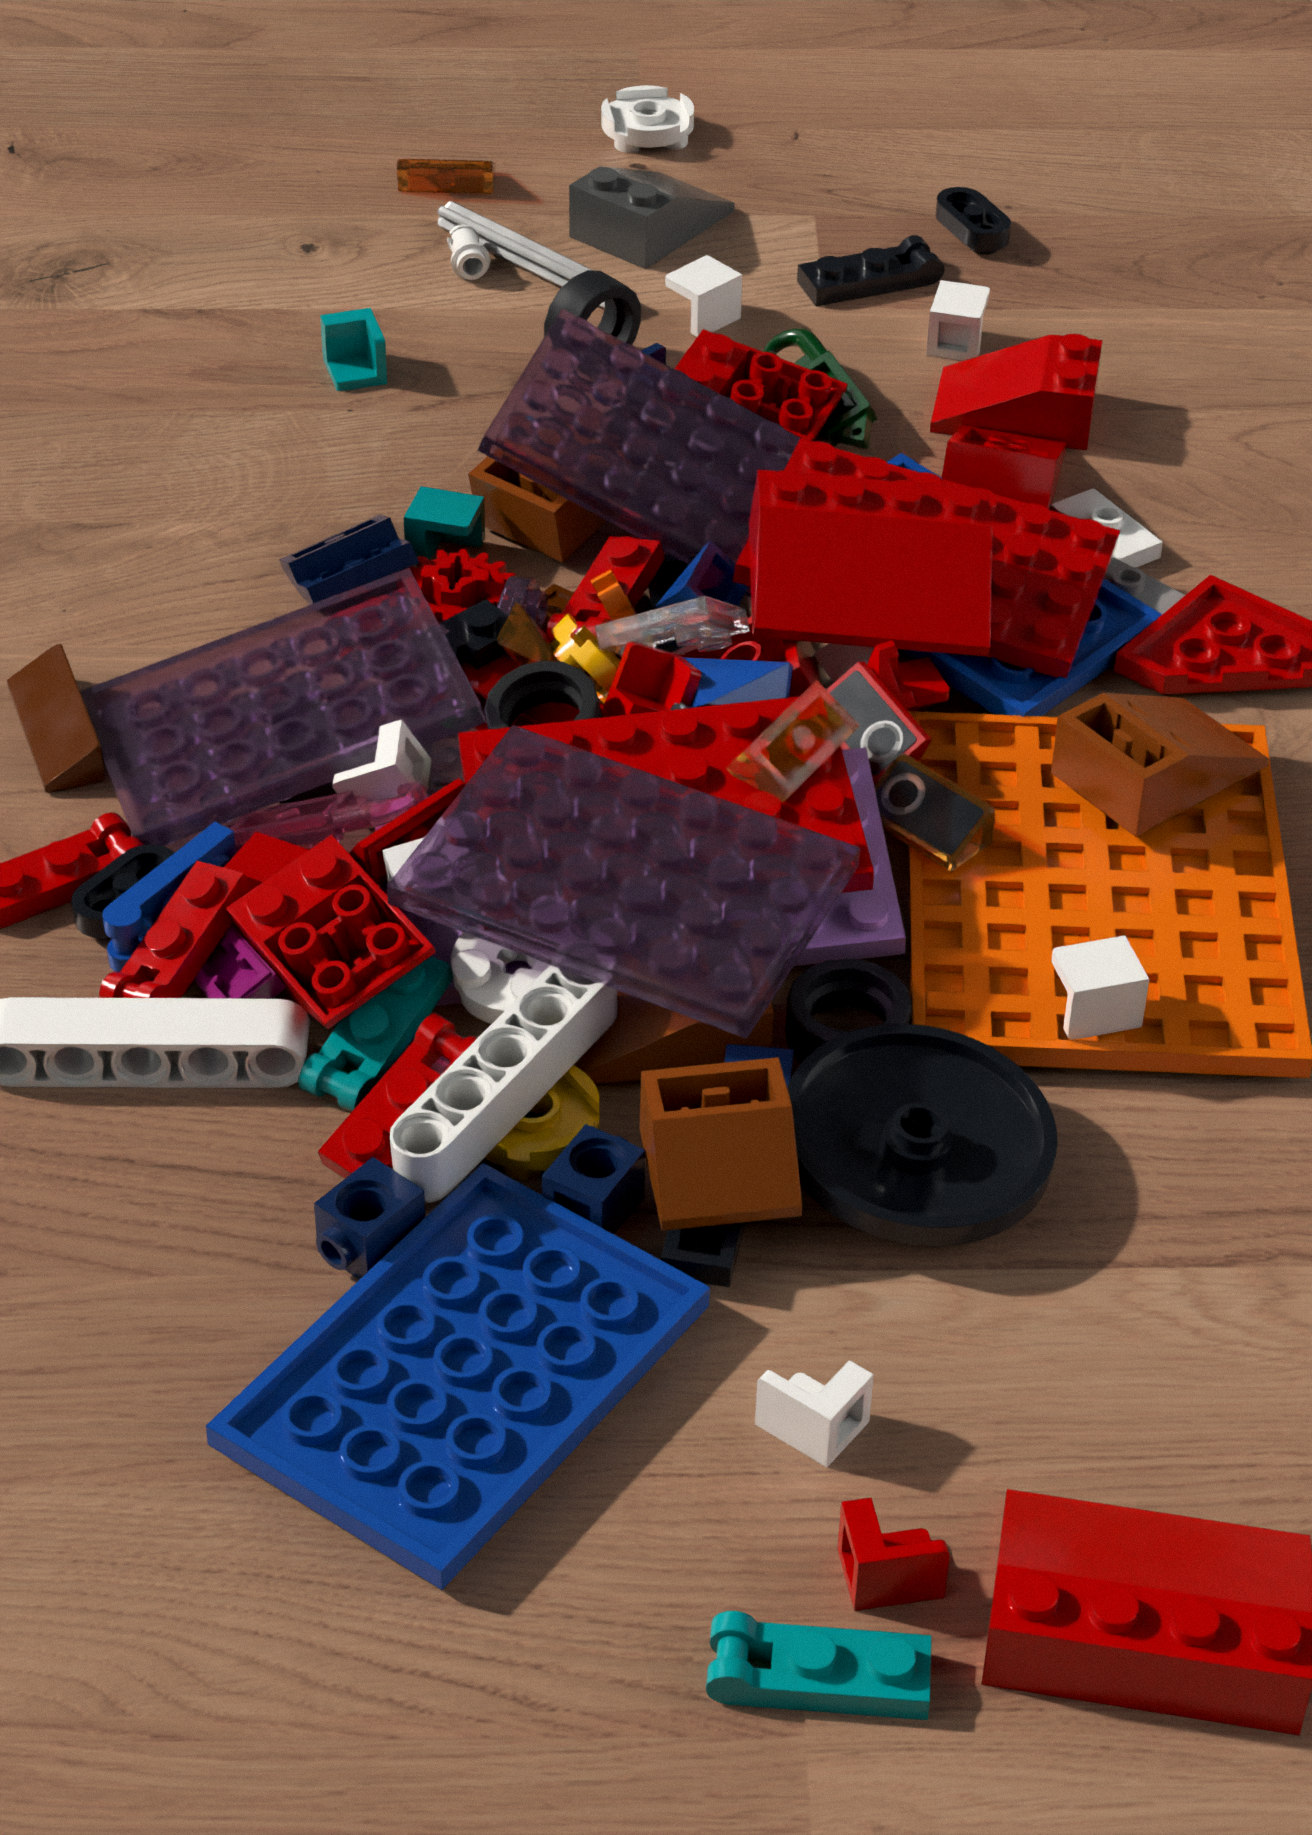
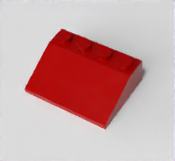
(871, 562)
(1152, 1612)

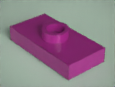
(237, 971)

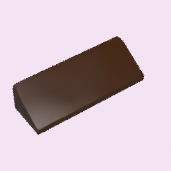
(56, 722)

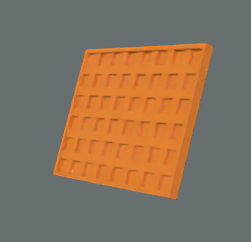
(1192, 896)

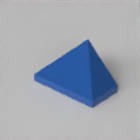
(707, 575)
(740, 681)

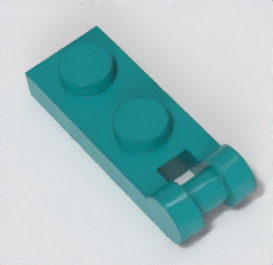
(375, 1035)
(819, 1668)

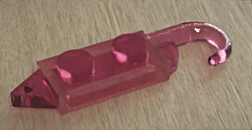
(320, 817)

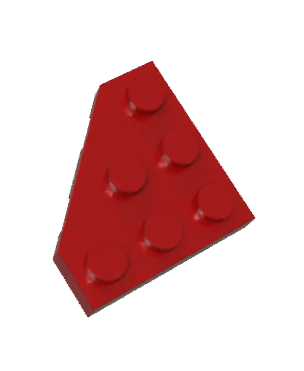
(1220, 643)

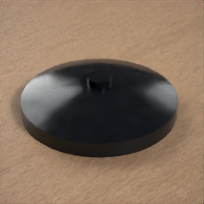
(921, 1134)

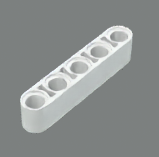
(151, 1042)
(499, 1079)

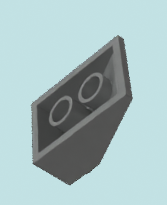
(640, 213)

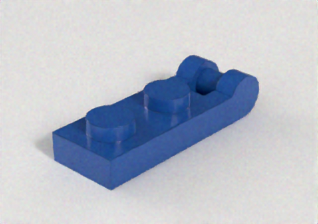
(136, 910)

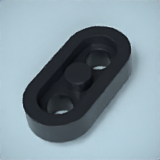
(973, 219)
(110, 883)

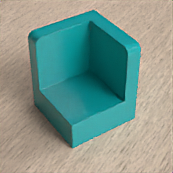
(353, 349)
(444, 517)

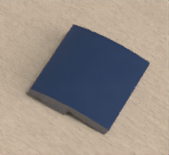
(348, 559)

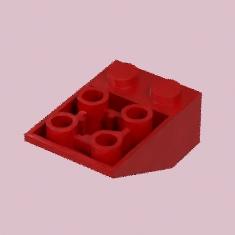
(763, 383)
(329, 932)

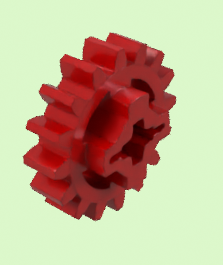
(459, 581)

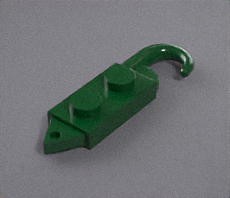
(853, 414)

